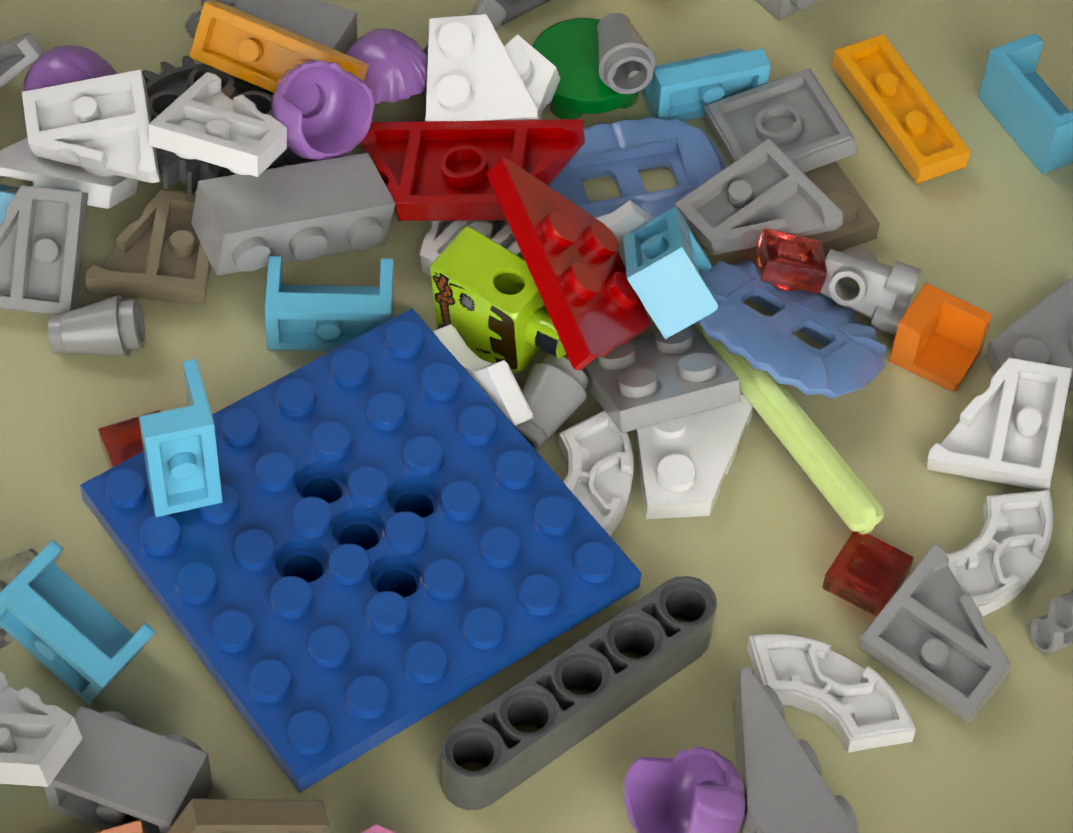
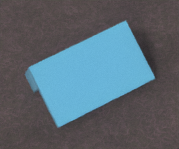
(687, 85)
(182, 451)

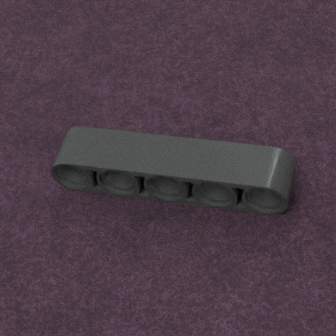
(569, 717)

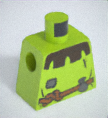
(492, 301)

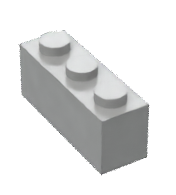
(292, 213)

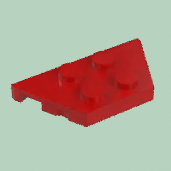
(442, 165)
(572, 265)

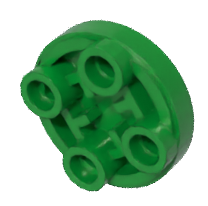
(574, 52)

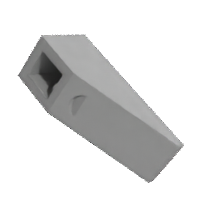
(779, 771)

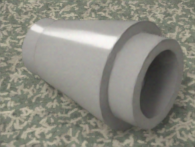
(623, 55)
(100, 328)
(553, 396)

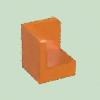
(940, 337)

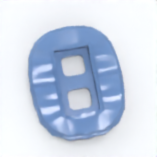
(638, 145)
(843, 366)

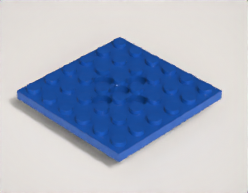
(366, 549)

